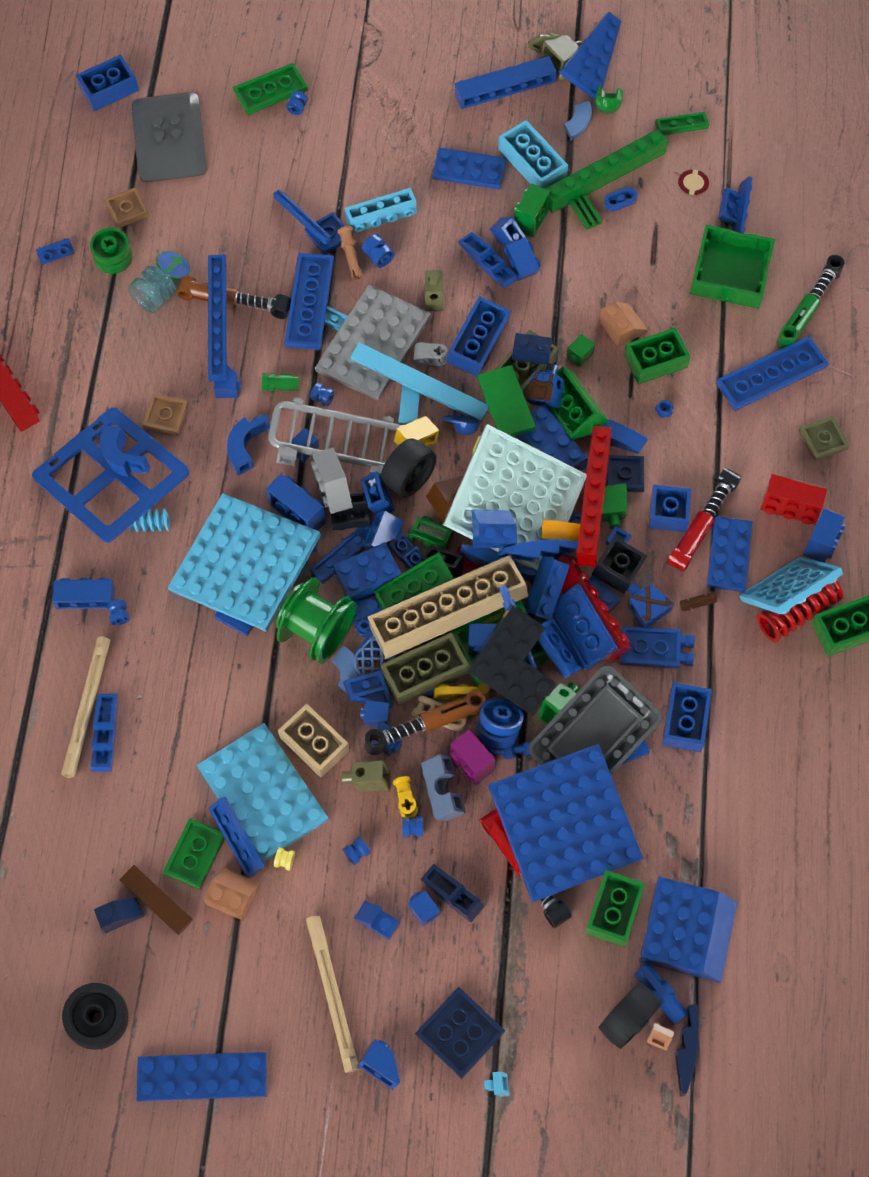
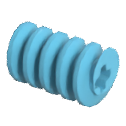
(153, 521)

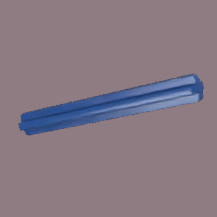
(302, 217)

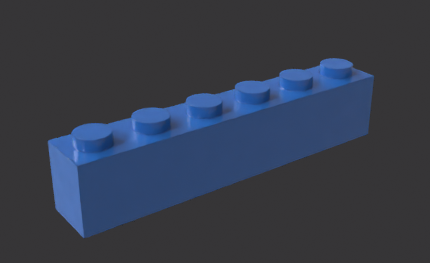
(505, 82)

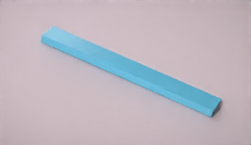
(419, 382)

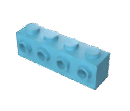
(381, 210)

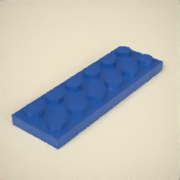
(309, 301)
(772, 373)
(202, 1076)

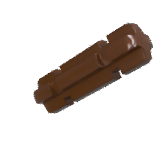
(698, 601)

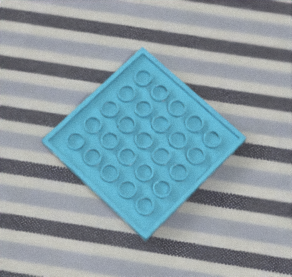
(244, 562)

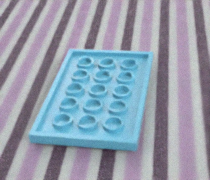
(263, 791)

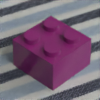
(472, 758)

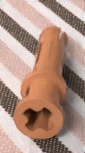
(349, 244)

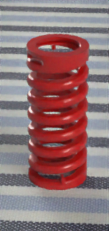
(799, 613)

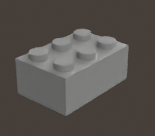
(331, 480)

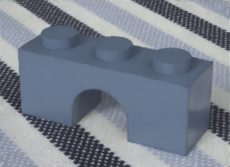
(436, 774)

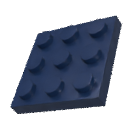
(460, 1032)

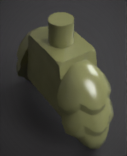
(555, 46)

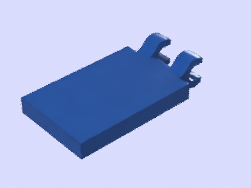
(657, 647)

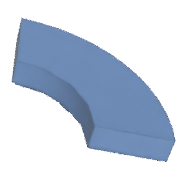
(579, 121)
(344, 662)

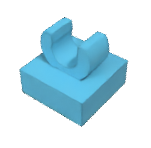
(498, 1084)

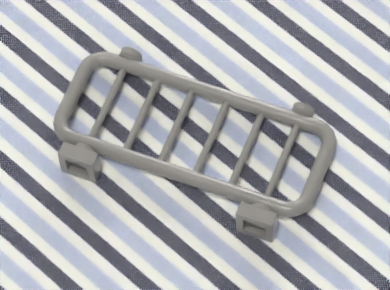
(287, 452)

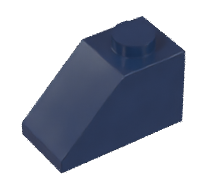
(118, 913)

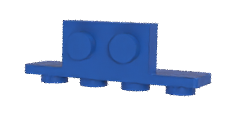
(735, 205)

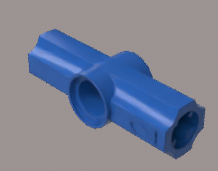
(670, 1004)

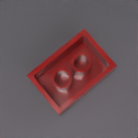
(793, 499)

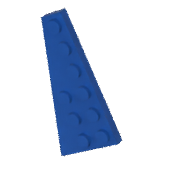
(592, 58)

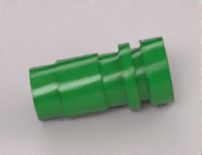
(280, 382)

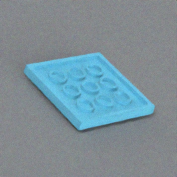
(791, 585)

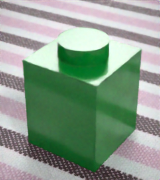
(580, 350)

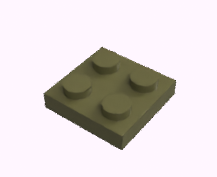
(824, 438)

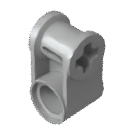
(428, 354)

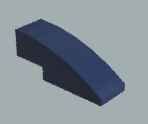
(452, 893)

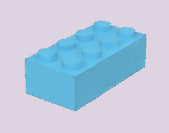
(532, 155)

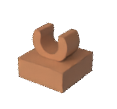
(660, 1036)

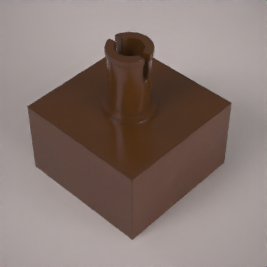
(442, 495)

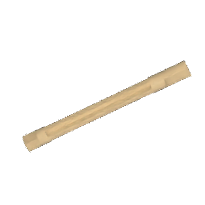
(85, 708)
(332, 994)

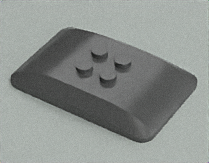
(169, 137)
(601, 713)

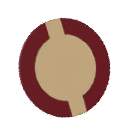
(693, 182)

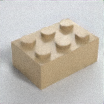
(313, 740)

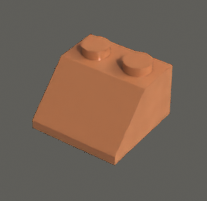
(621, 323)
(231, 893)

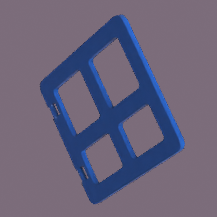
(84, 442)

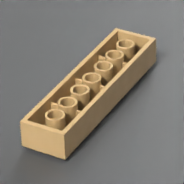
(446, 607)

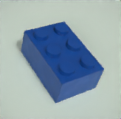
(107, 82)
(295, 503)
(366, 572)
(686, 717)

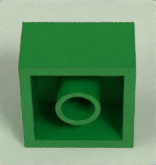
(532, 209)

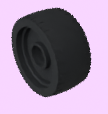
(408, 467)
(82, 1006)
(630, 1015)

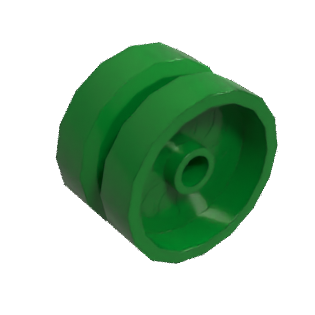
(111, 250)

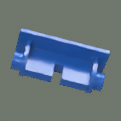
(55, 251)

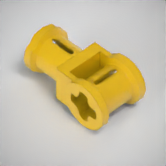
(405, 797)

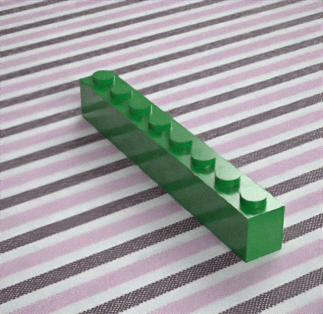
(607, 170)

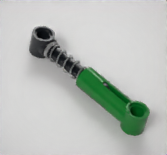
(810, 302)

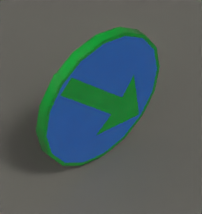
(173, 264)

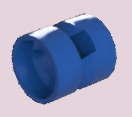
(378, 250)

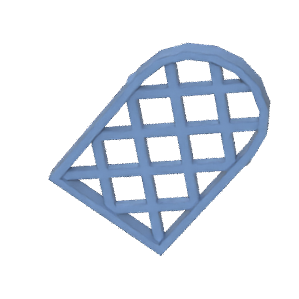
(362, 658)

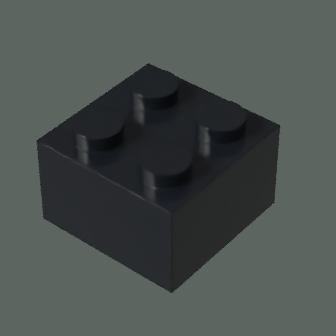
(619, 565)

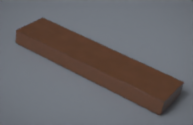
(156, 900)

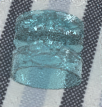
(152, 288)

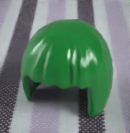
(608, 102)

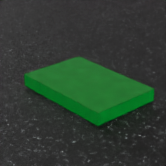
(194, 853)

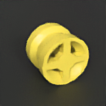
(284, 858)

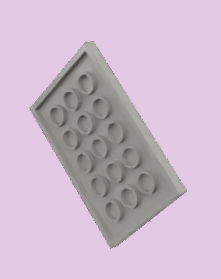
(381, 324)

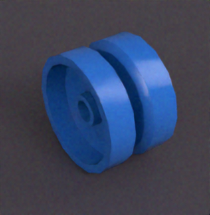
(499, 723)

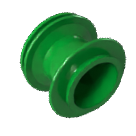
(315, 620)

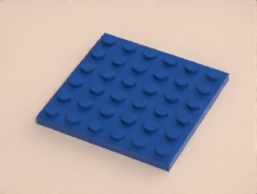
(565, 822)

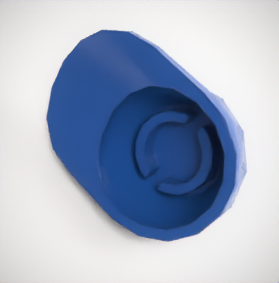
(462, 424)

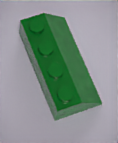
(578, 408)

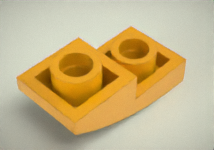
(560, 530)

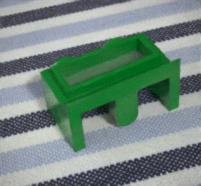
(431, 533)

